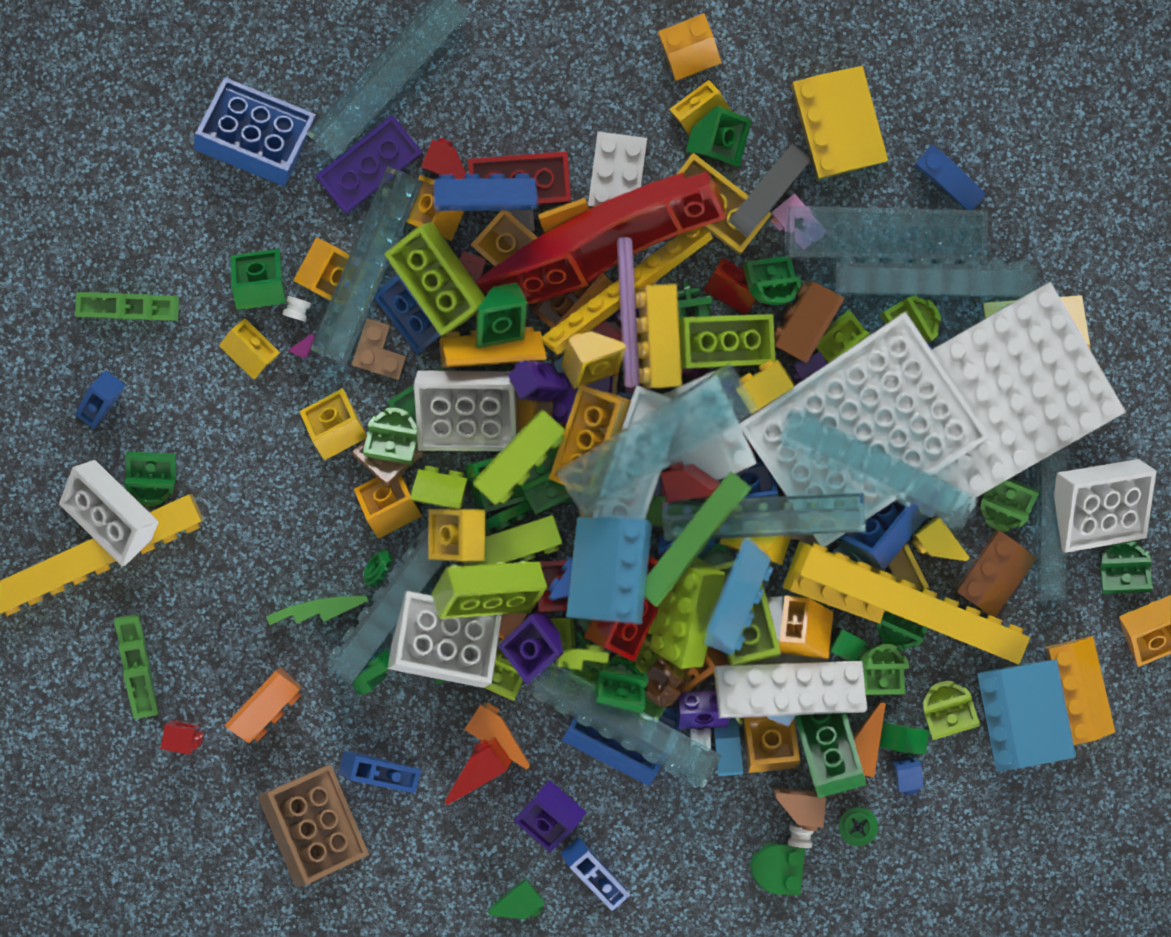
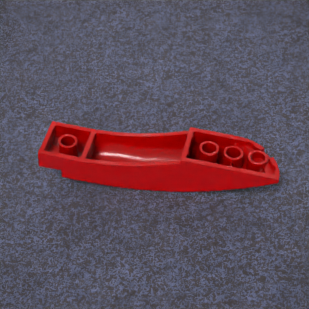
(588, 242)

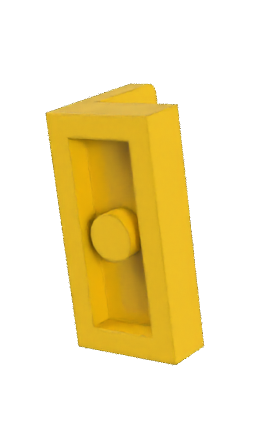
(697, 105)
(249, 348)
(906, 568)

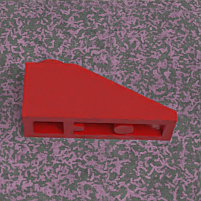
(484, 765)

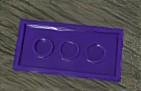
(361, 168)

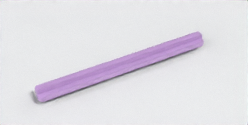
(628, 312)

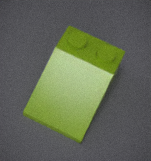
(440, 488)

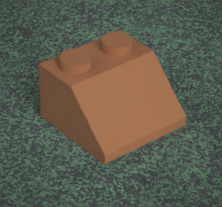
(803, 807)

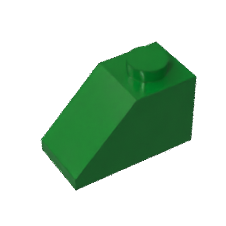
(847, 645)
(519, 902)

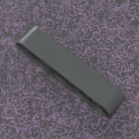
(769, 190)

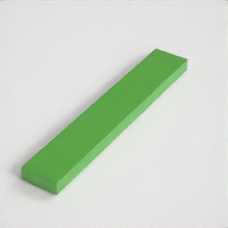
(695, 537)

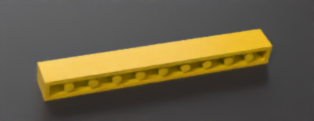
(90, 557)
(911, 604)

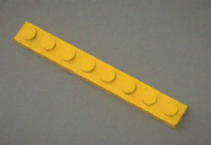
(609, 300)

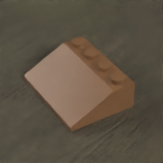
(313, 825)

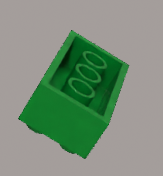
(830, 752)

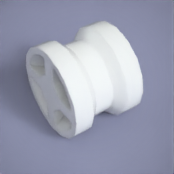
(296, 308)
(701, 736)
(799, 837)

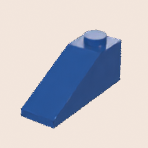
(949, 178)
(379, 772)
(594, 874)

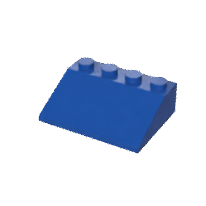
(253, 131)
(485, 194)
(612, 752)

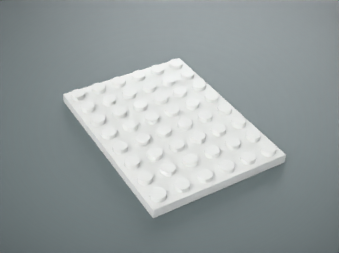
(1028, 387)
(881, 392)

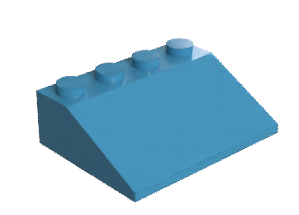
(609, 569)
(738, 598)
(1026, 715)

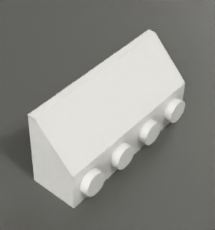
(107, 511)

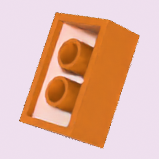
(264, 706)

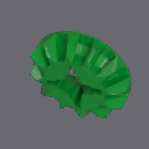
(377, 568)
(857, 838)

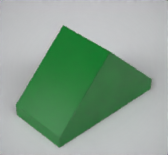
(904, 738)

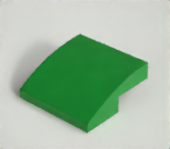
(540, 490)

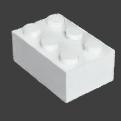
(616, 166)

